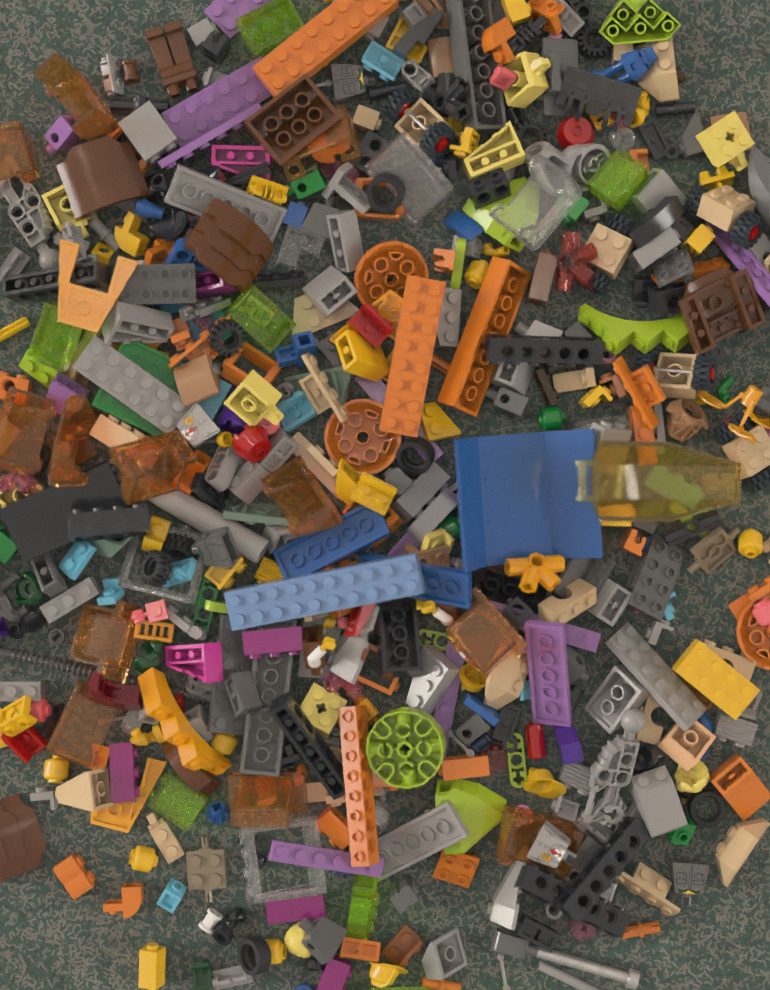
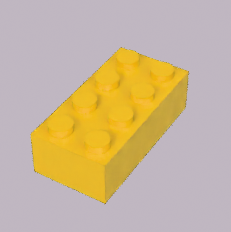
(715, 679)

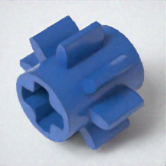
(217, 813)

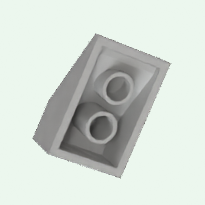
(614, 696)
(657, 801)

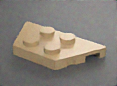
(309, 317)

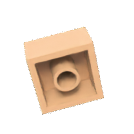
(687, 746)

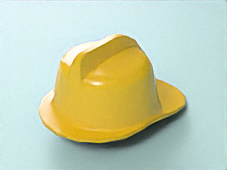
(471, 679)
(543, 784)
(384, 974)

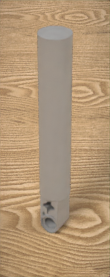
(206, 518)

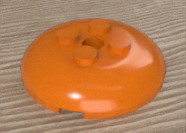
(383, 260)
(343, 443)
(753, 638)

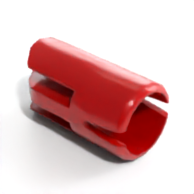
(535, 741)

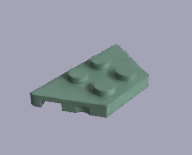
(337, 379)
(256, 513)

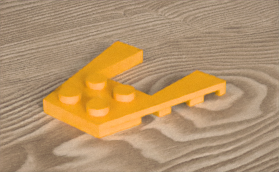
(82, 305)
(388, 307)
(123, 815)

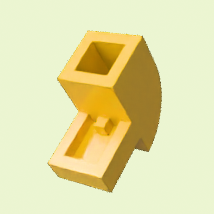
(128, 236)
(159, 534)

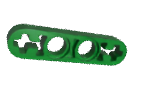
(201, 603)

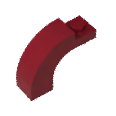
(114, 695)

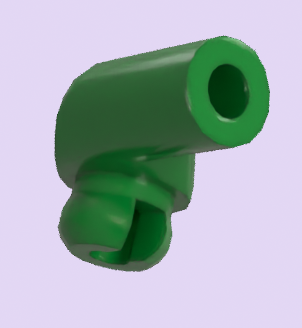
(722, 389)

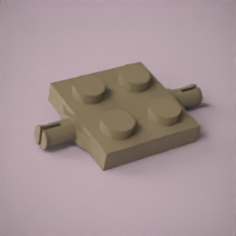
(713, 550)
(206, 868)

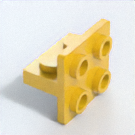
(224, 577)

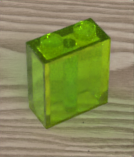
(618, 179)
(177, 801)

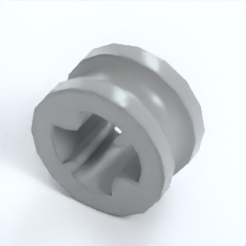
(289, 387)

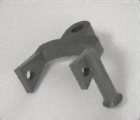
(8, 610)

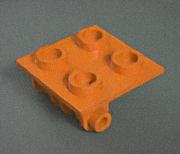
(456, 868)

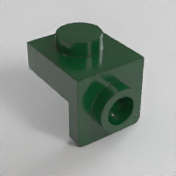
(202, 975)

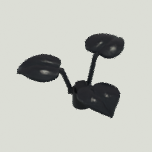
(174, 223)

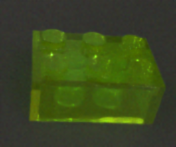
(268, 26)
(260, 318)
(53, 341)

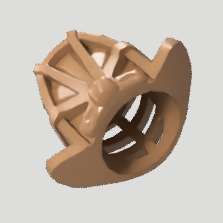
(682, 424)

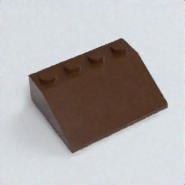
(292, 120)

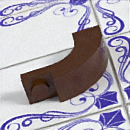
(197, 780)

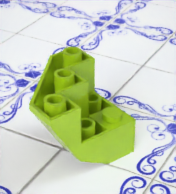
(638, 22)
(482, 217)
(476, 806)

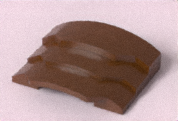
(101, 176)
(229, 244)
(719, 307)
(19, 838)

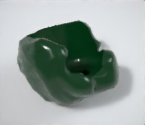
(28, 590)
(150, 655)

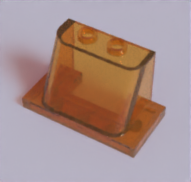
(152, 465)
(485, 635)
(106, 639)
(265, 799)

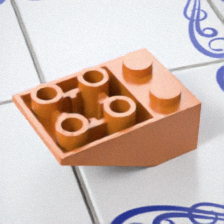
(739, 786)

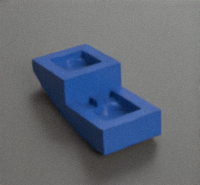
(463, 225)

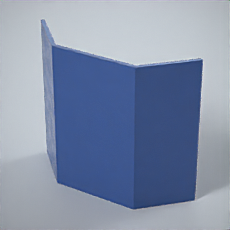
(522, 497)

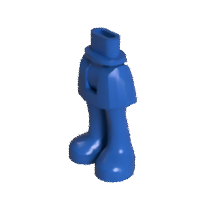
(634, 62)

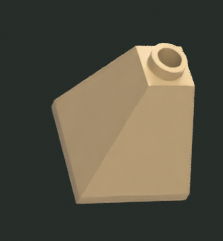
(87, 791)

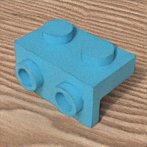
(382, 61)
(296, 410)
(77, 558)
(182, 572)

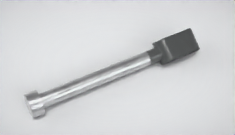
(516, 946)

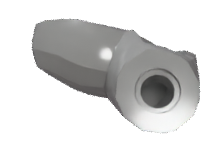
(577, 160)

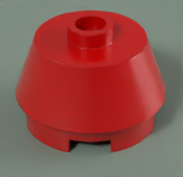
(575, 132)
(252, 444)

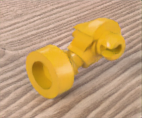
(641, 110)
(142, 739)

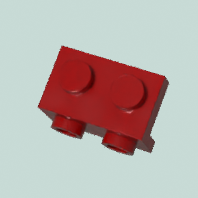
(371, 325)
(25, 743)

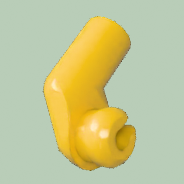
(498, 252)

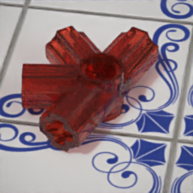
(579, 256)

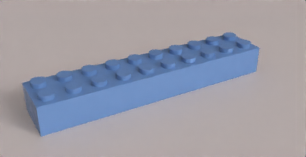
(325, 591)

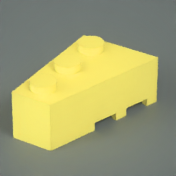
(499, 151)

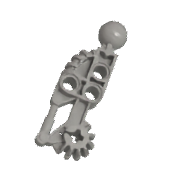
(36, 216)
(611, 806)

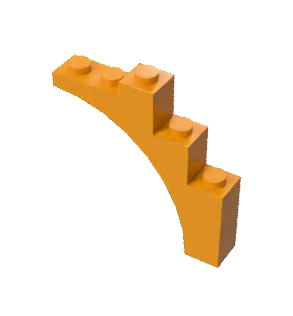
(176, 729)

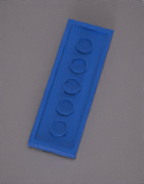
(322, 549)
(441, 583)

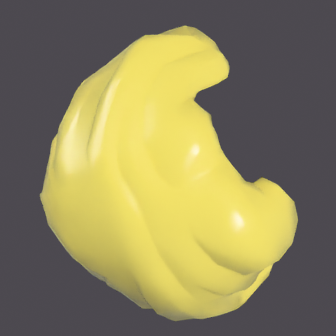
(693, 780)
(293, 941)

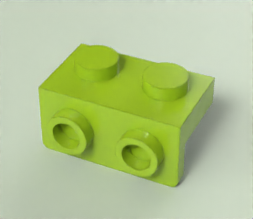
(38, 371)

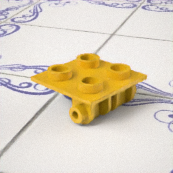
(268, 190)

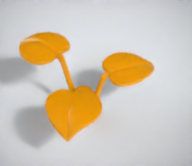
(750, 399)

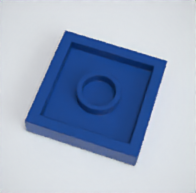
(477, 704)

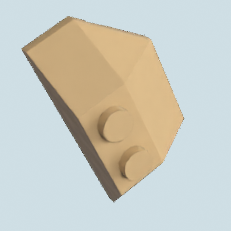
(662, 76)
(506, 681)
(737, 847)

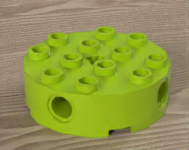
(390, 758)

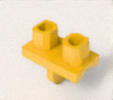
(723, 178)

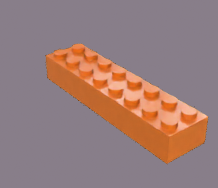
(320, 41)
(491, 314)
(412, 356)

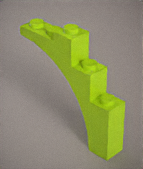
(643, 335)

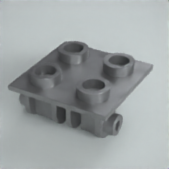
(674, 267)

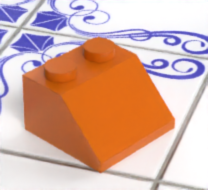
(335, 826)

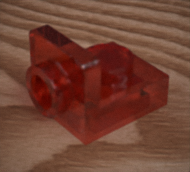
(496, 758)

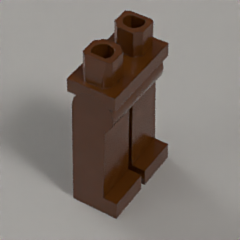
(173, 74)

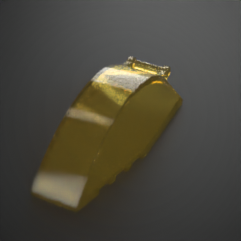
(656, 481)

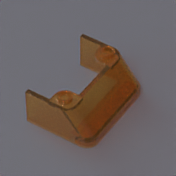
(77, 96)

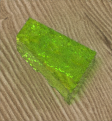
(362, 907)

